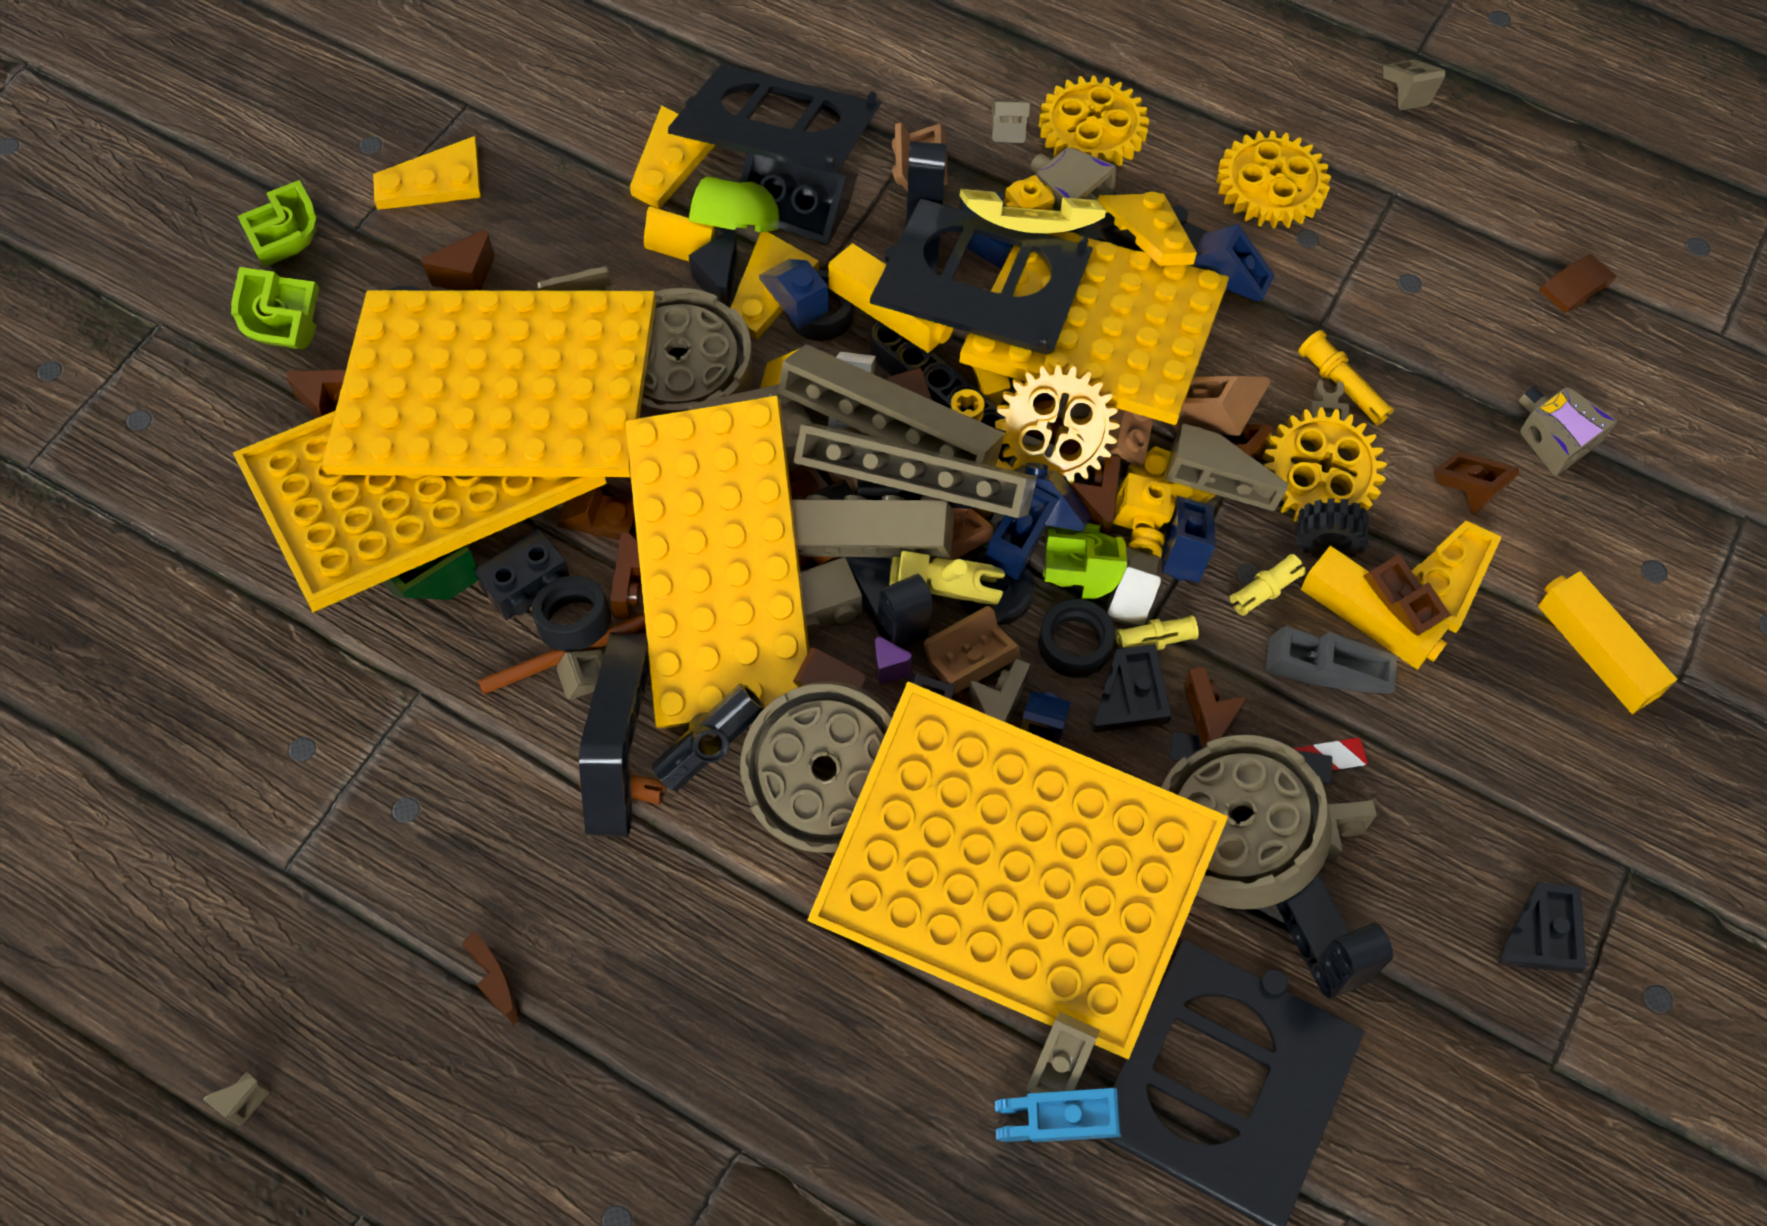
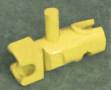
(949, 577)

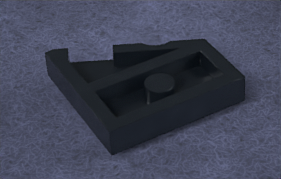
(1133, 691)
(1548, 931)

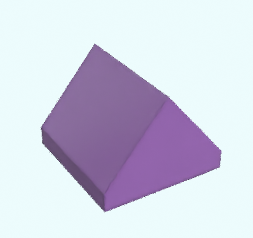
(891, 661)

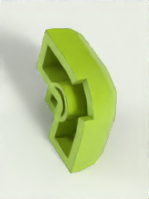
(734, 205)
(282, 226)
(274, 308)
(1084, 560)

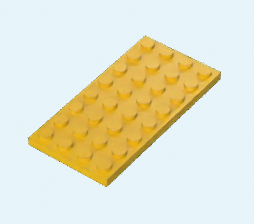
(716, 555)

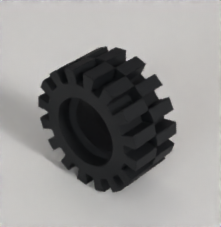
(1333, 525)

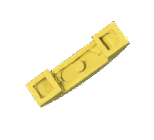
(1073, 213)

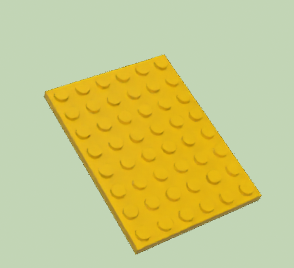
(492, 384)
(369, 528)
(1017, 868)

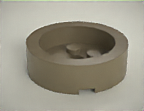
(716, 356)
(781, 753)
(1277, 846)

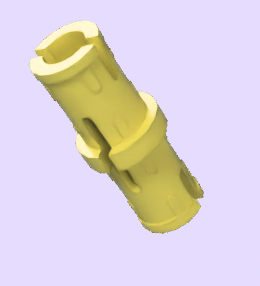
(1267, 584)
(1158, 633)

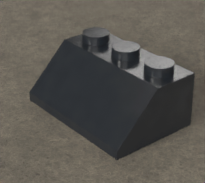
(807, 198)

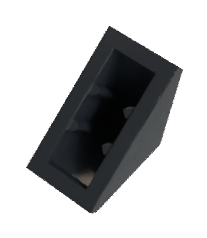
(715, 266)

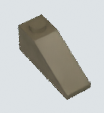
(1221, 468)

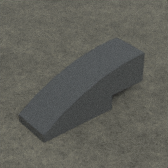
(1330, 661)

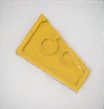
(665, 162)
(431, 178)
(1153, 224)
(752, 298)
(1458, 569)

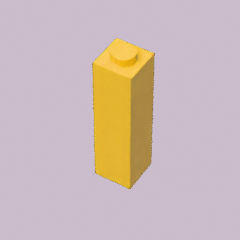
(854, 277)
(1341, 588)
(1606, 641)

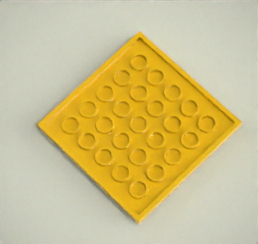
(1127, 324)

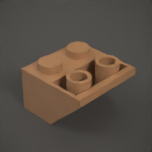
(1222, 403)

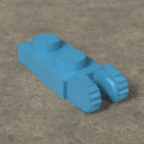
(1063, 1116)

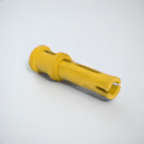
(1335, 366)

